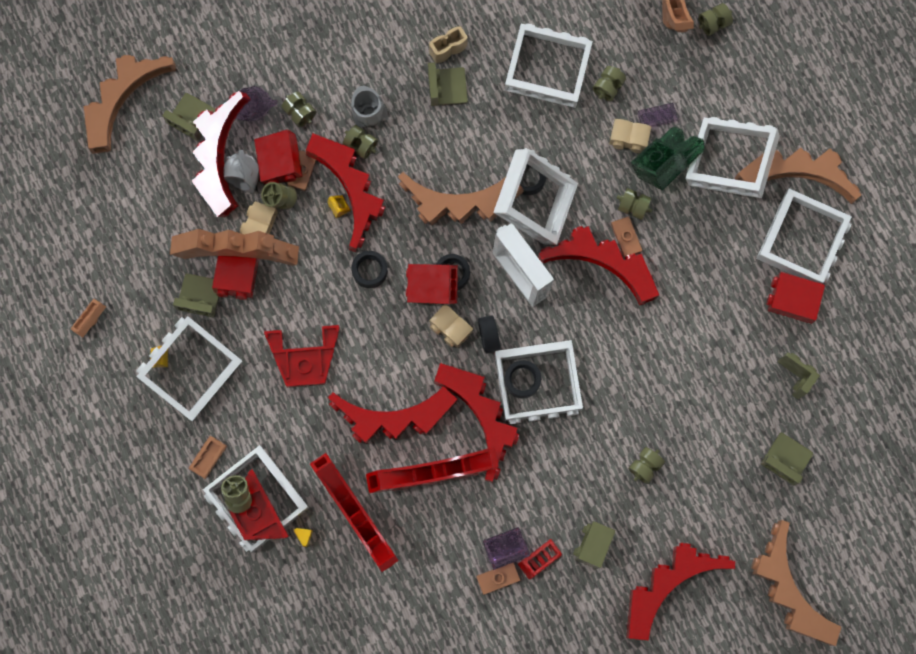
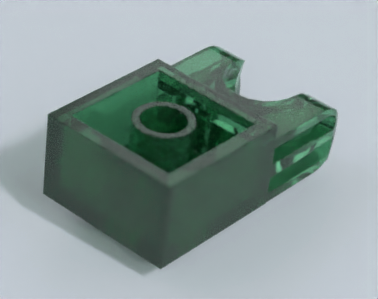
(667, 158)

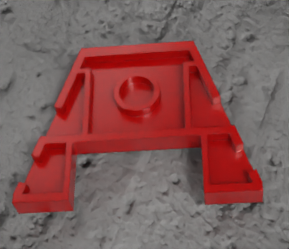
(304, 365)

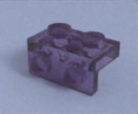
(506, 548)

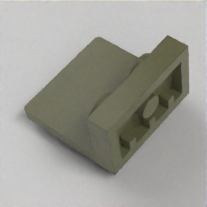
(447, 85)
(185, 114)
(197, 296)
(806, 373)
(787, 459)

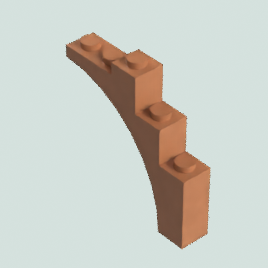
(676, 15)
(131, 75)
(801, 165)
(459, 206)
(231, 243)
(775, 567)

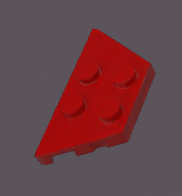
(260, 519)

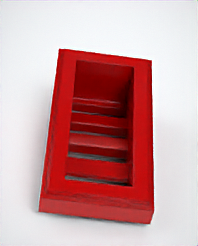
(526, 568)

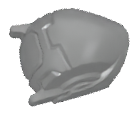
(367, 107)
(241, 171)

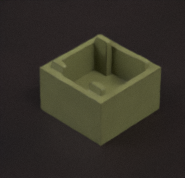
(594, 544)

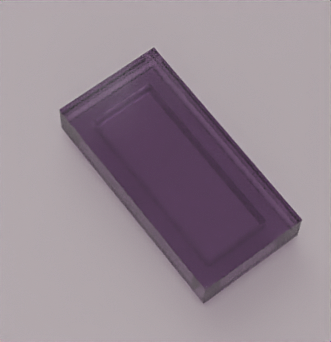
(658, 115)

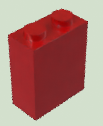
(278, 157)
(235, 276)
(432, 283)
(795, 297)

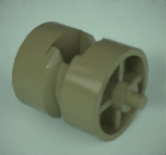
(718, 18)
(607, 86)
(296, 106)
(362, 143)
(279, 195)
(636, 204)
(648, 462)
(236, 494)

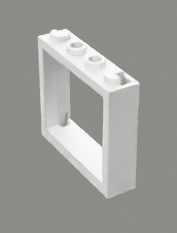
(542, 92)
(730, 185)
(561, 204)
(522, 264)
(792, 268)
(168, 340)
(536, 350)
(222, 511)

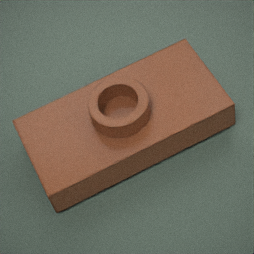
(307, 167)
(626, 236)
(88, 318)
(207, 457)
(498, 578)

